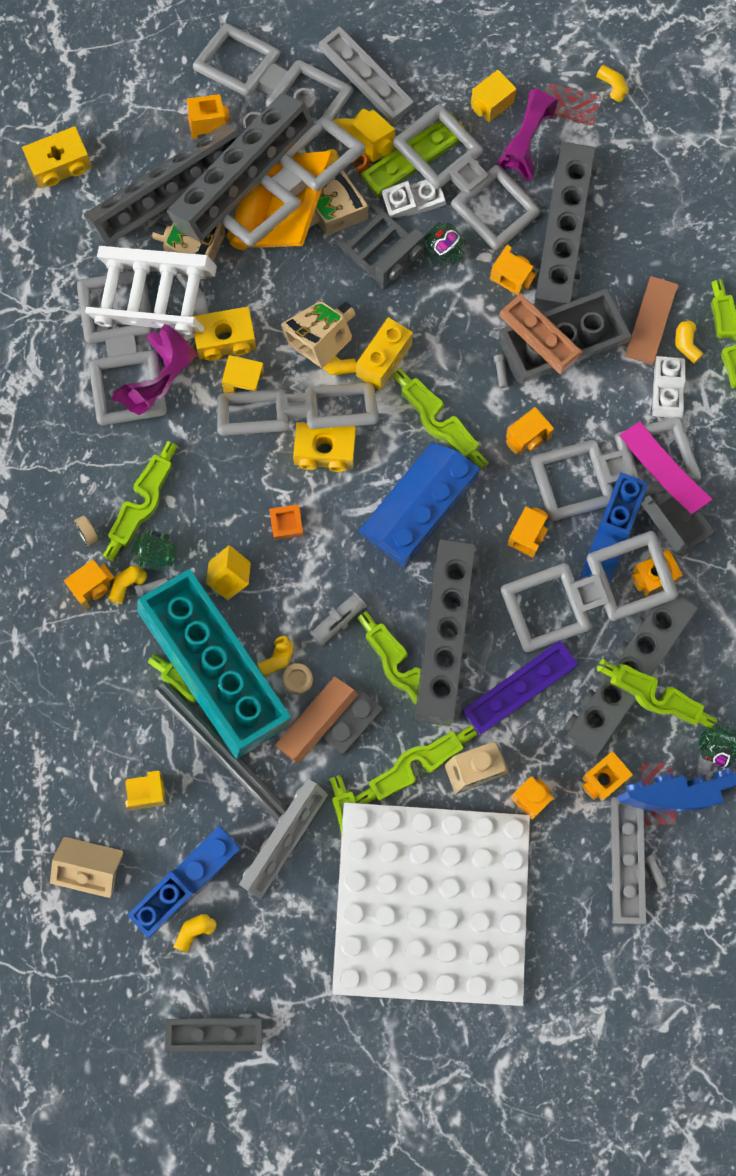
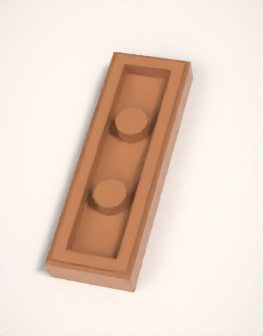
(651, 320)
(540, 334)
(316, 720)

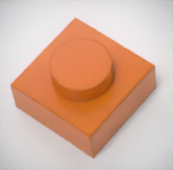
(286, 522)

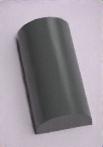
(588, 322)

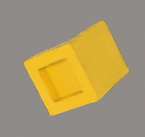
(241, 374)
(228, 572)
(145, 791)

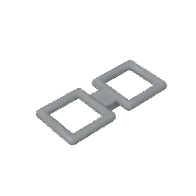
(267, 75)
(467, 176)
(295, 178)
(120, 351)
(296, 407)
(608, 468)
(589, 591)

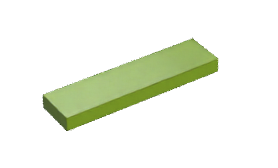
(396, 168)

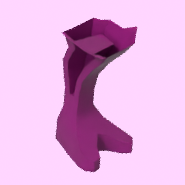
(518, 151)
(176, 356)

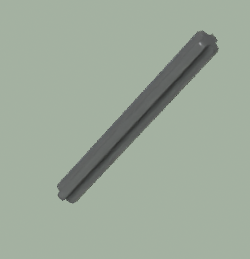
(220, 750)

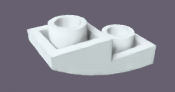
(412, 199)
(668, 387)

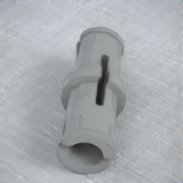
(338, 619)

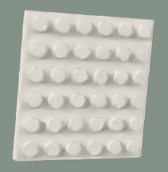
(431, 905)

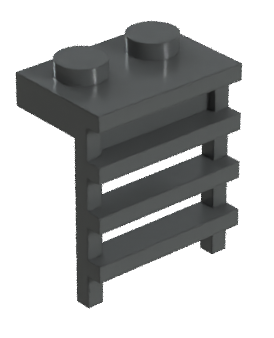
(395, 259)
(677, 524)

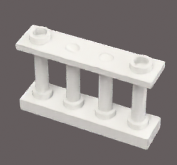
(142, 262)

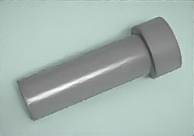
(501, 371)
(143, 589)
(655, 871)

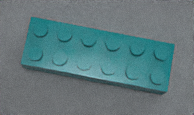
(213, 663)

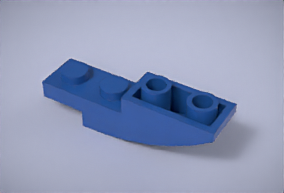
(617, 520)
(677, 794)
(184, 882)

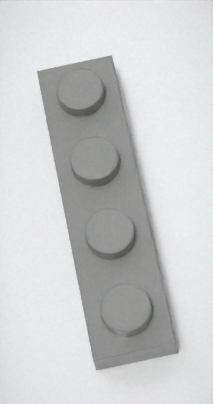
(366, 74)
(283, 839)
(627, 864)

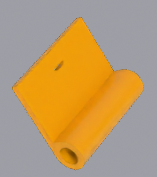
(262, 203)

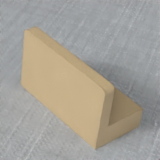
(85, 867)

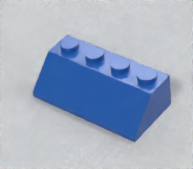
(420, 502)

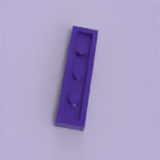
(519, 688)

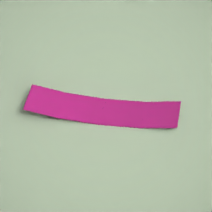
(664, 468)

